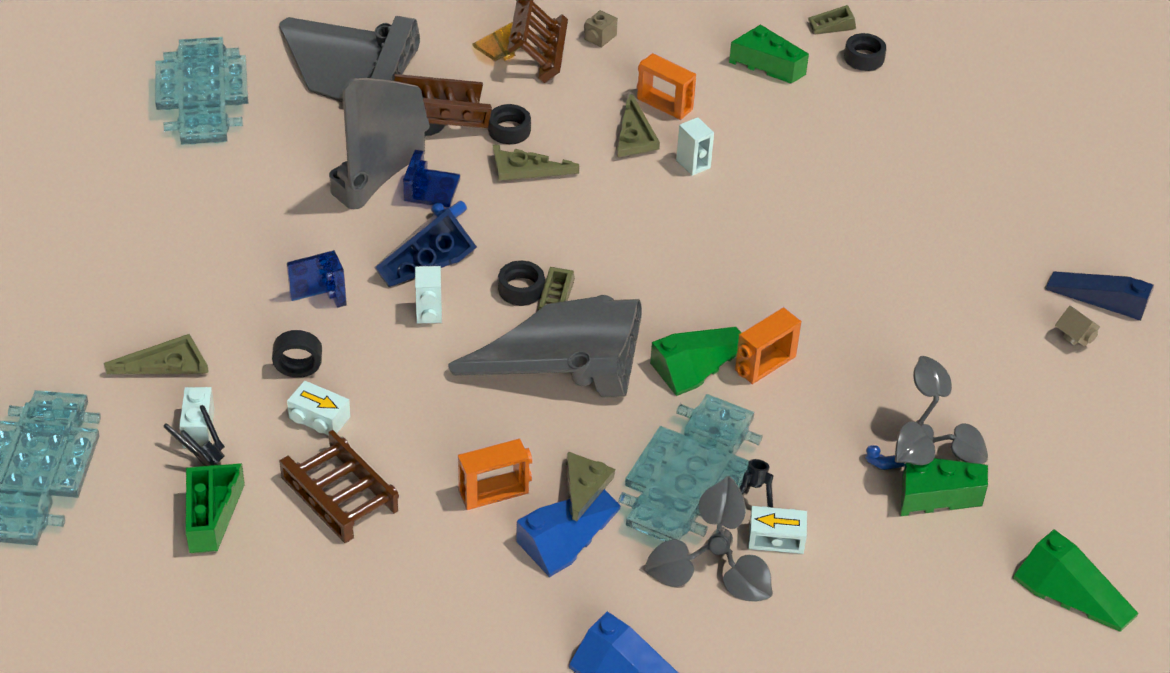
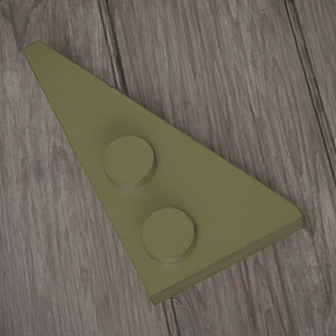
(636, 131)
(529, 165)
(169, 357)
(586, 482)

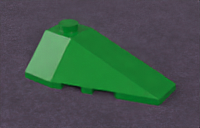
(692, 356)
(1067, 575)

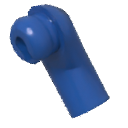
(457, 209)
(883, 462)

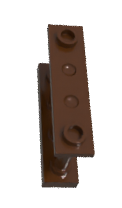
(553, 36)
(455, 102)
(327, 505)

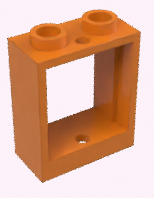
(680, 77)
(778, 329)
(499, 487)

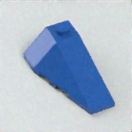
(555, 538)
(616, 648)

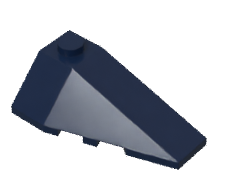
(435, 243)
(1110, 292)

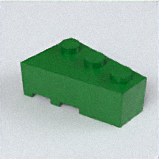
(771, 53)
(943, 485)
(210, 503)

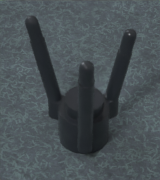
(208, 453)
(756, 476)

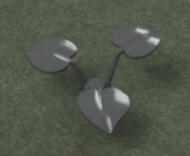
(916, 439)
(726, 507)

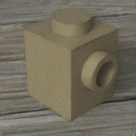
(600, 28)
(1077, 327)

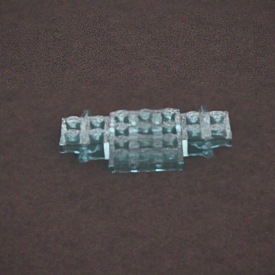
(200, 83)
(42, 458)
(682, 467)

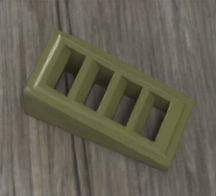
(839, 20)
(559, 275)

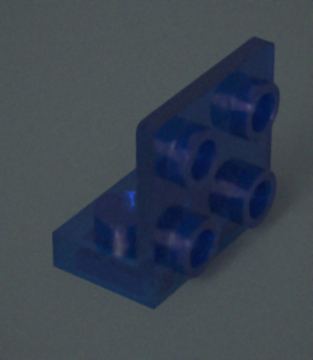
(428, 185)
(317, 276)

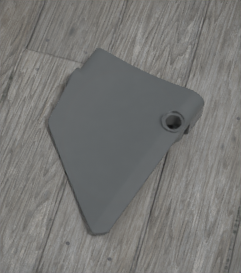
(335, 53)
(381, 131)
(581, 336)

